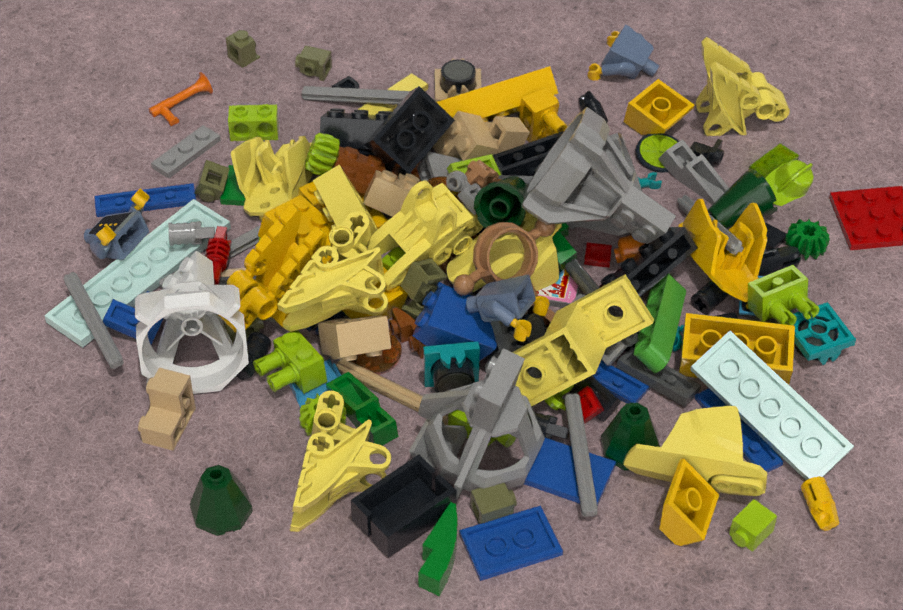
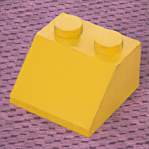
(656, 109)
(688, 506)

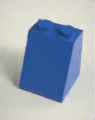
(449, 322)

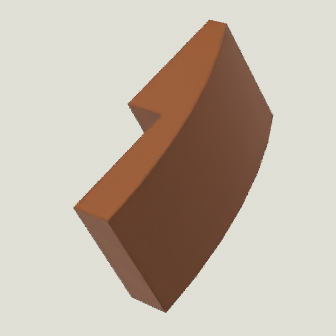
(404, 327)

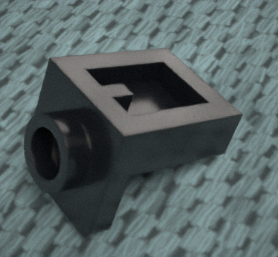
(712, 154)

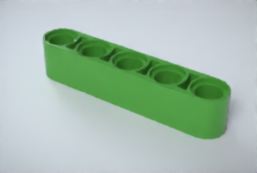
(657, 339)

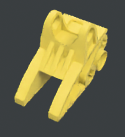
(733, 95)
(425, 229)
(338, 285)
(333, 462)

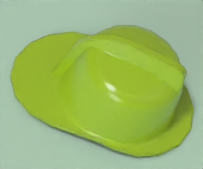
(790, 181)

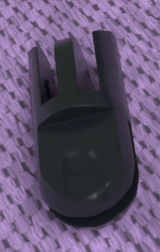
(779, 258)

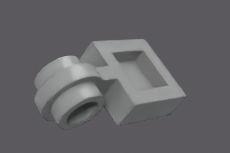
(458, 182)

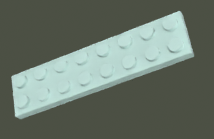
(135, 274)

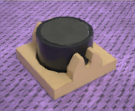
(455, 79)

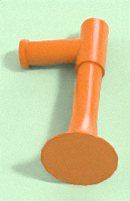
(163, 107)

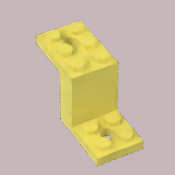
(579, 339)

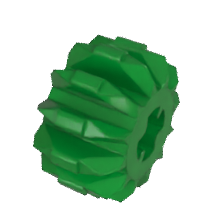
(808, 238)

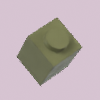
(492, 503)

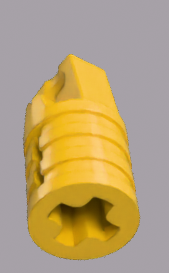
(820, 502)

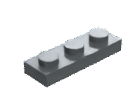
(666, 381)

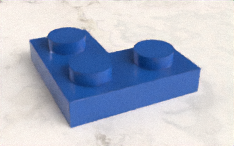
(123, 319)

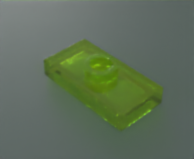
(772, 160)

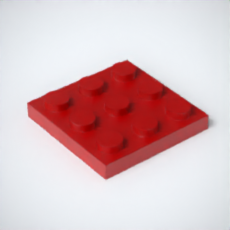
(870, 216)

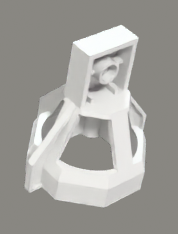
(192, 307)

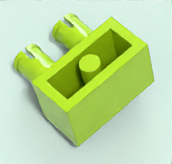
(778, 294)
(298, 361)

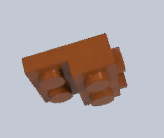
(358, 167)

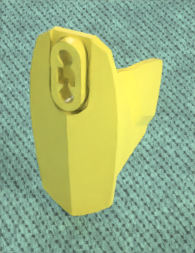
(270, 177)
(508, 255)
(711, 444)

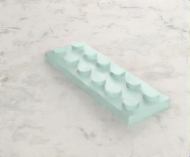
(771, 407)

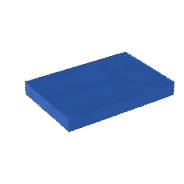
(556, 473)
(510, 543)

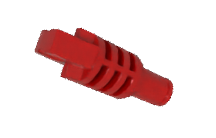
(218, 252)

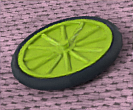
(651, 148)

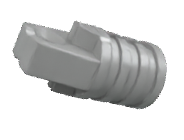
(189, 233)

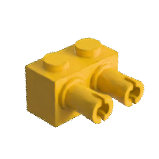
(540, 115)

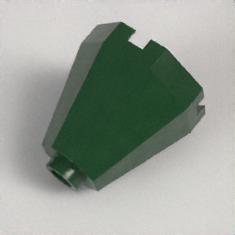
(629, 427)
(220, 502)

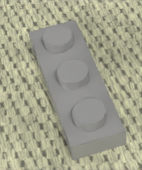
(185, 151)

